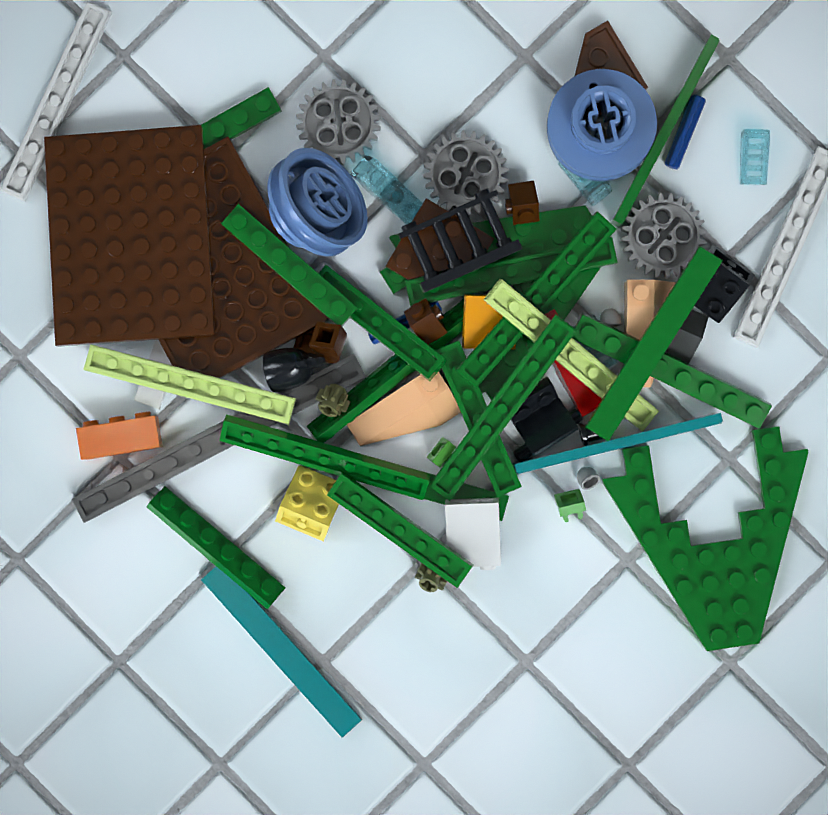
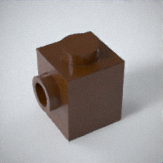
(522, 202)
(426, 321)

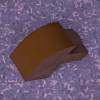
(324, 341)

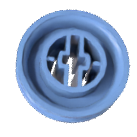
(581, 143)
(318, 204)

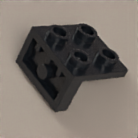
(724, 287)
(543, 418)

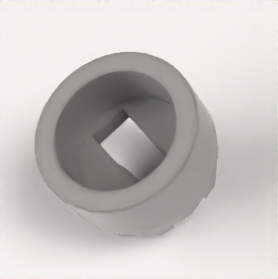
(611, 317)
(587, 478)

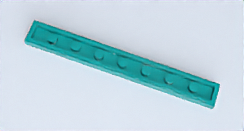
(618, 443)
(283, 652)

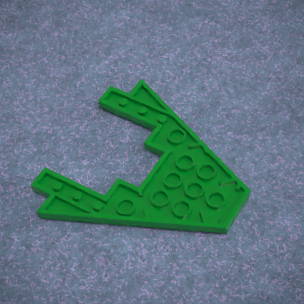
(551, 232)
(719, 584)

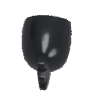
(288, 368)

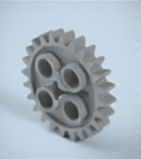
(361, 119)
(444, 163)
(646, 221)

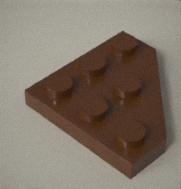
(605, 51)
(404, 260)

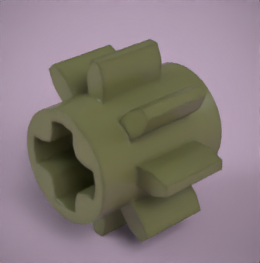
(332, 400)
(429, 579)

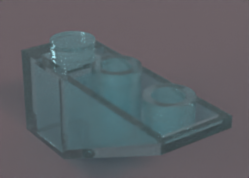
(386, 188)

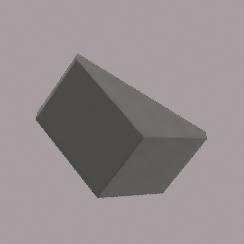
(688, 337)

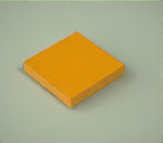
(477, 320)

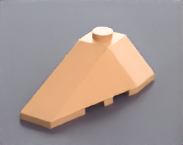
(641, 304)
(407, 410)

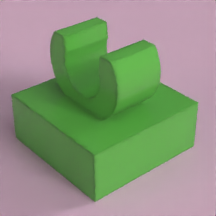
(441, 452)
(570, 503)

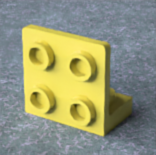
(307, 503)

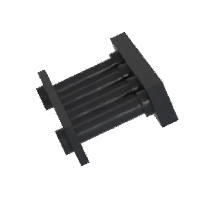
(480, 256)

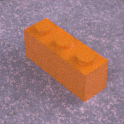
(119, 436)

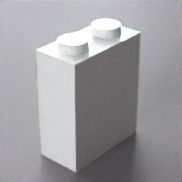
(474, 530)

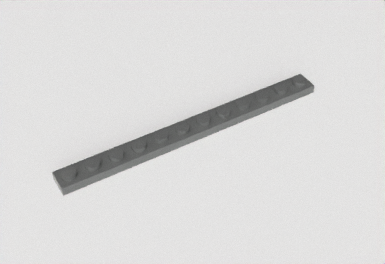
(202, 446)

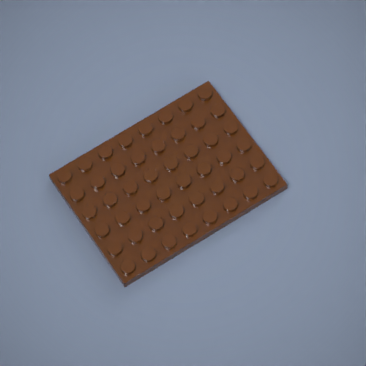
(129, 236)
(250, 300)

